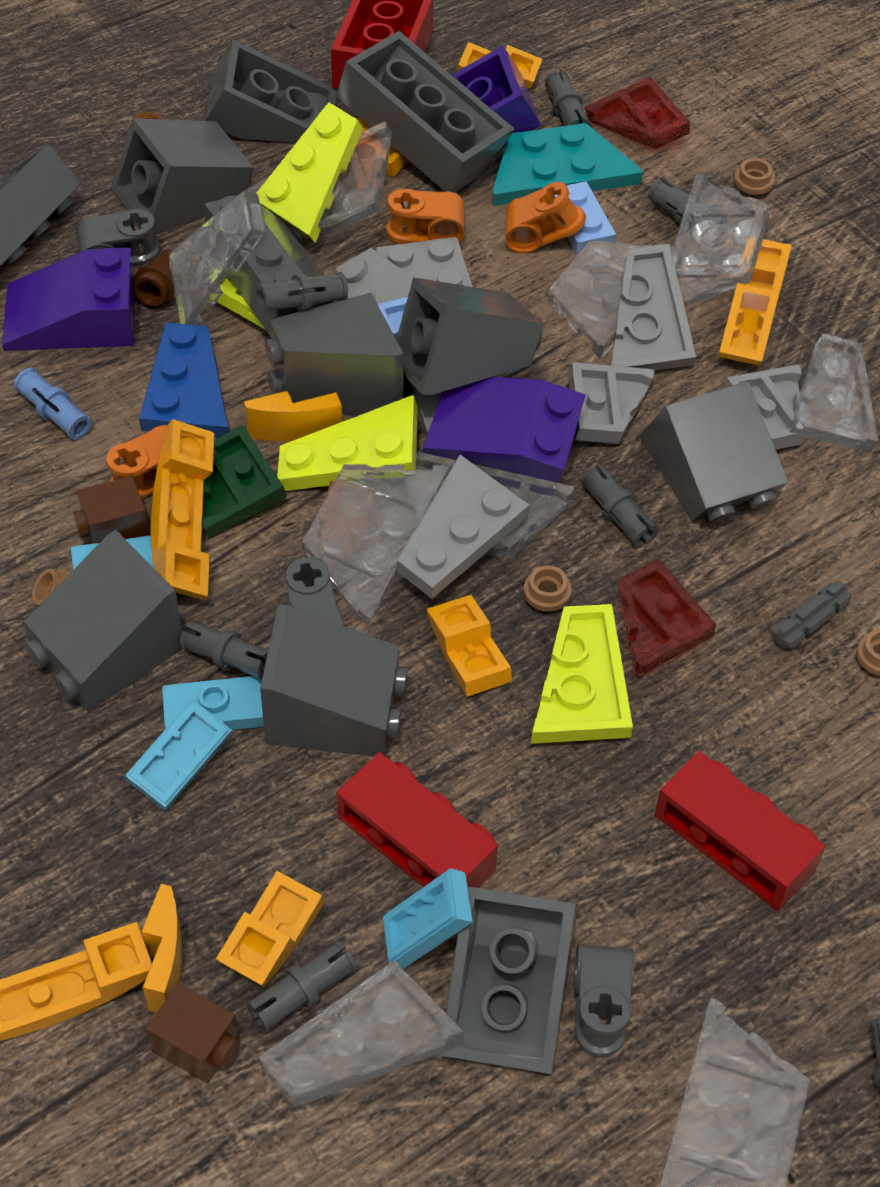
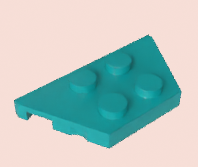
(561, 155)

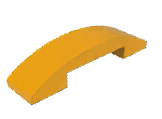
(177, 508)
(73, 983)

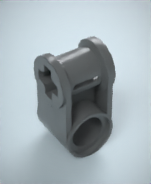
(119, 231)
(311, 589)
(602, 992)

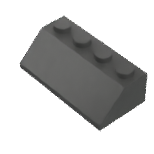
(428, 110)
(29, 197)
(272, 260)

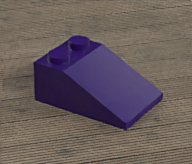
(501, 88)
(73, 303)
(507, 425)

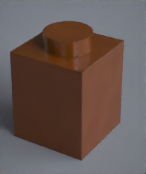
(111, 508)
(194, 1034)

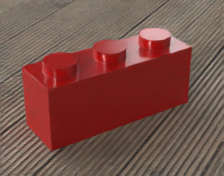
(414, 826)
(739, 830)

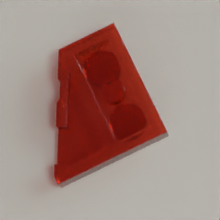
(660, 617)

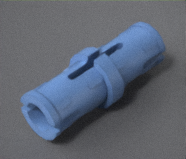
(62, 410)

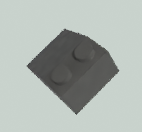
(263, 97)
(511, 979)

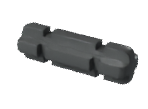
(811, 615)

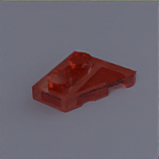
(640, 114)

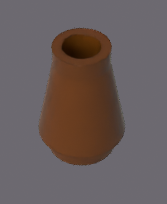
(154, 281)

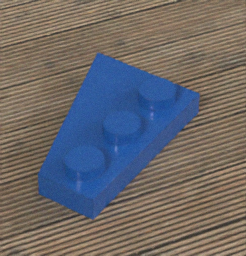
(184, 382)

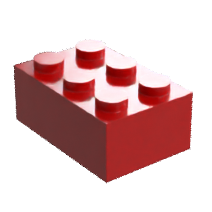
(374, 21)

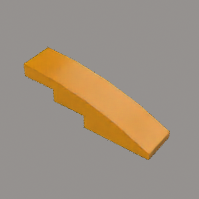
(755, 306)

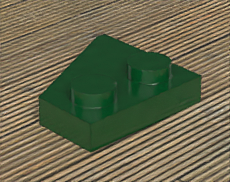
(239, 483)

